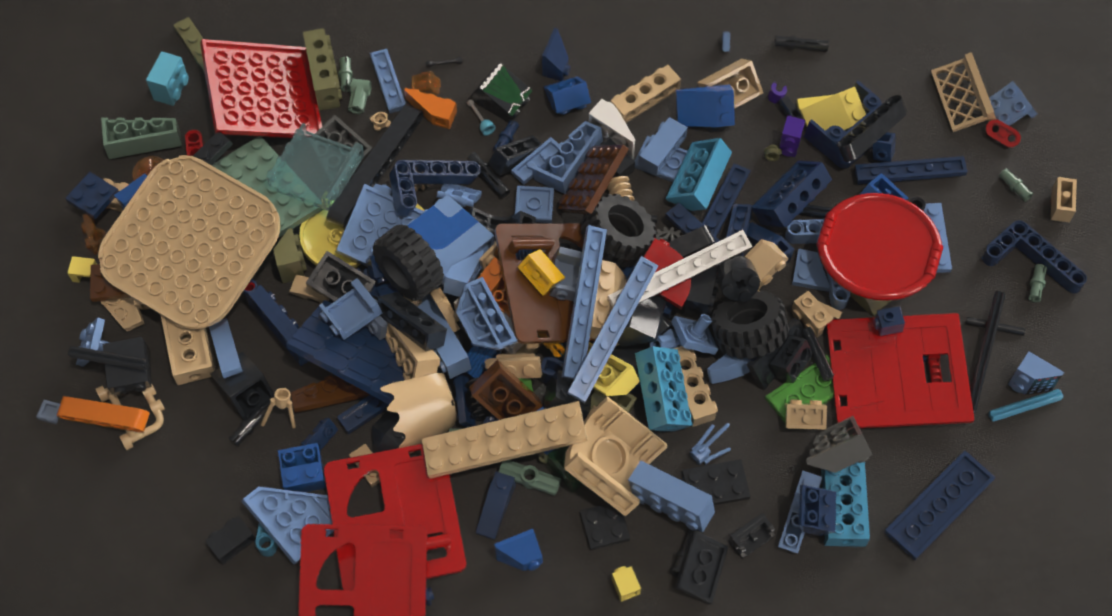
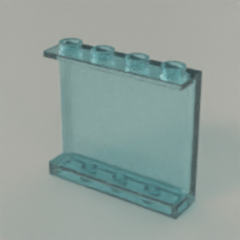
(314, 168)

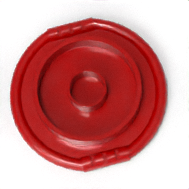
(879, 246)

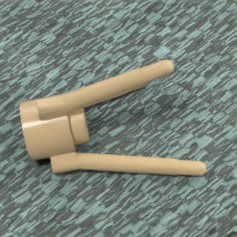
(281, 400)

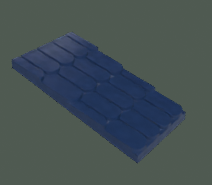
(357, 359)

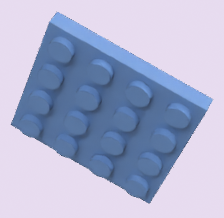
(369, 220)

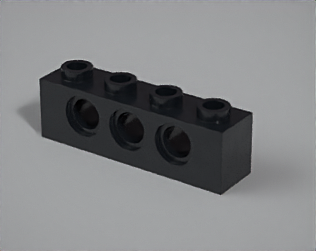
(412, 321)

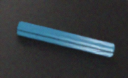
(1025, 405)

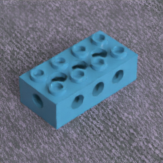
(663, 389)
(854, 513)

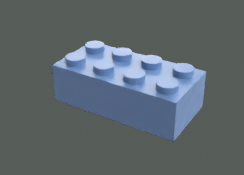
(671, 496)

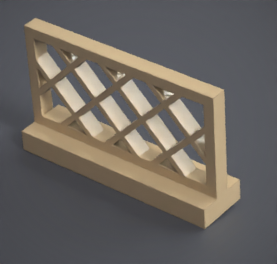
(977, 85)

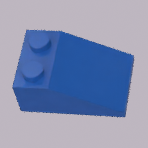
(706, 106)

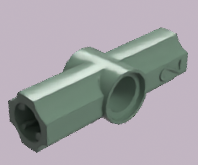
(542, 481)

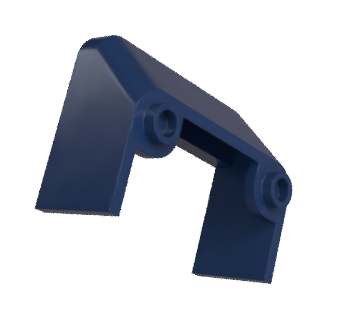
(827, 140)

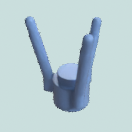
(701, 452)

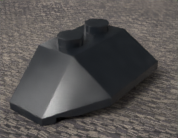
(383, 434)

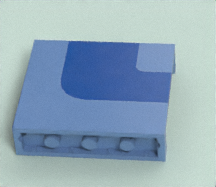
(451, 232)

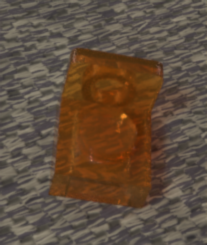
(425, 82)

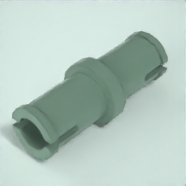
(345, 73)
(1016, 184)
(1037, 283)

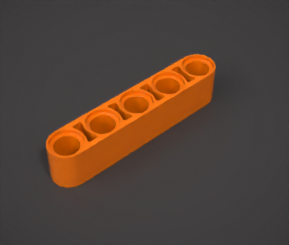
(103, 414)

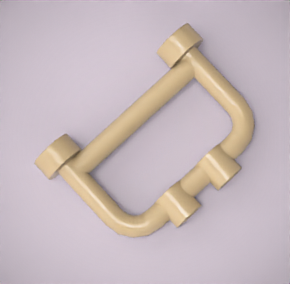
(156, 407)

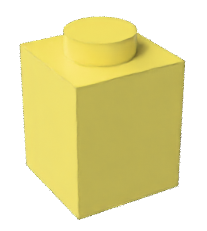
(625, 583)

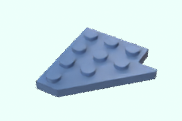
(286, 513)

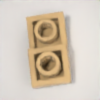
(301, 290)

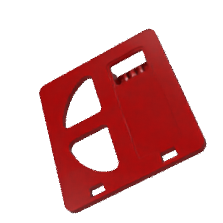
(408, 500)
(387, 569)

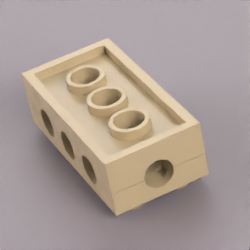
(187, 352)

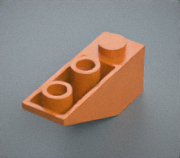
(435, 109)

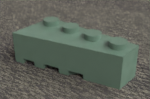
(139, 136)

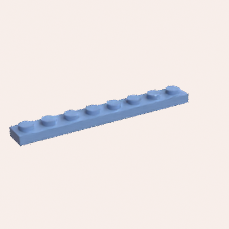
(584, 300)
(612, 329)

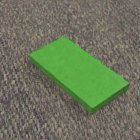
(806, 387)

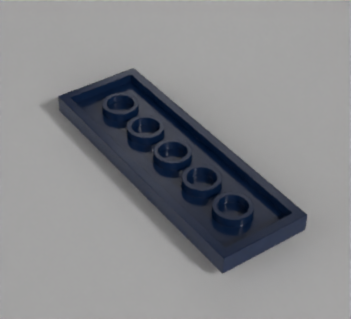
(939, 505)

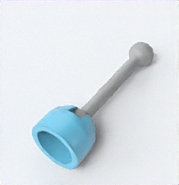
(486, 126)

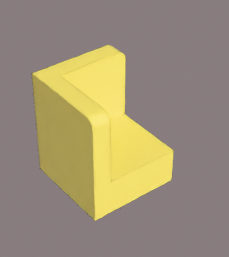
(80, 267)

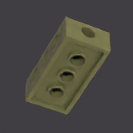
(322, 64)

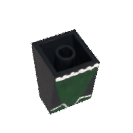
(501, 93)

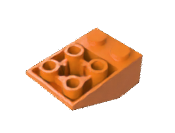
(494, 280)

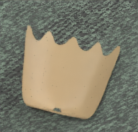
(422, 407)

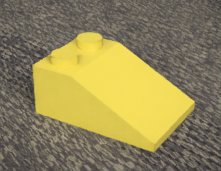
(837, 110)

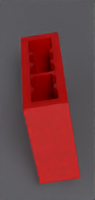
(664, 256)

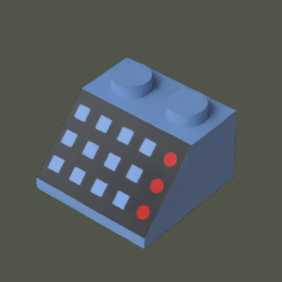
(1035, 376)

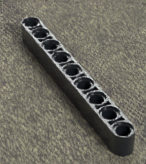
(376, 163)

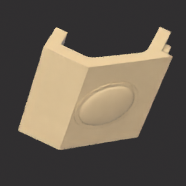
(612, 454)

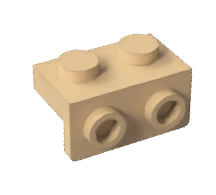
(811, 313)

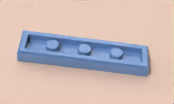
(387, 80)
(225, 348)

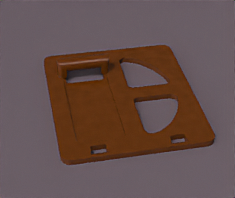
(528, 308)

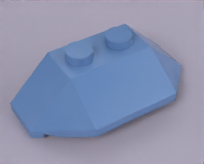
(483, 317)

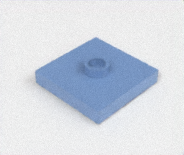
(536, 202)

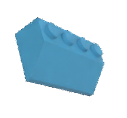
(699, 174)

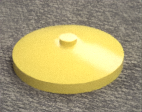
(319, 236)

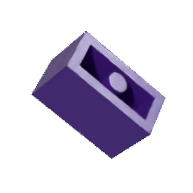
(791, 136)

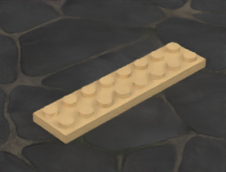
(504, 439)

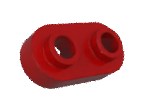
(1003, 133)

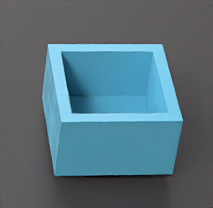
(167, 78)

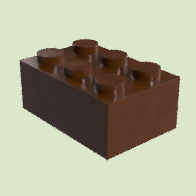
(504, 393)

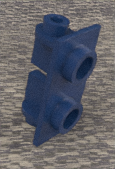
(322, 433)

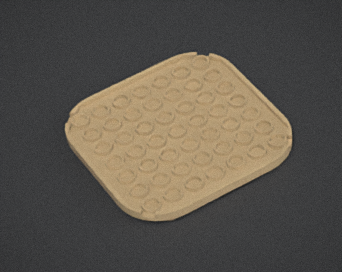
(189, 242)

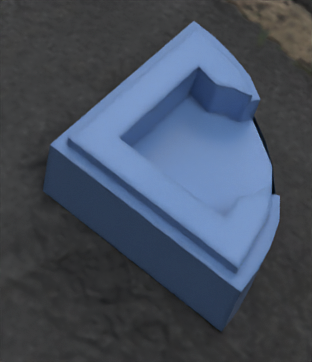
(726, 41)

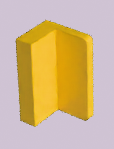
(541, 271)

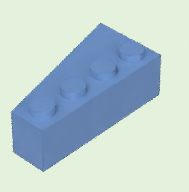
(563, 163)

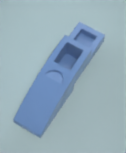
(727, 369)
(792, 533)

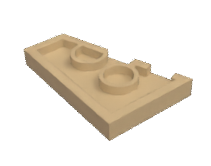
(125, 312)

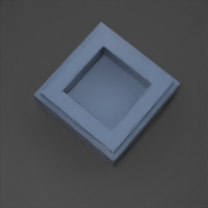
(48, 412)

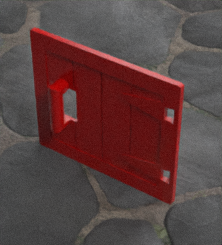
(887, 373)

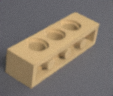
(655, 93)
(699, 412)

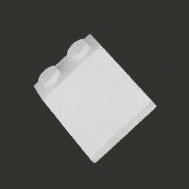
(612, 125)

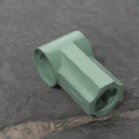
(359, 91)

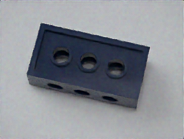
(791, 193)

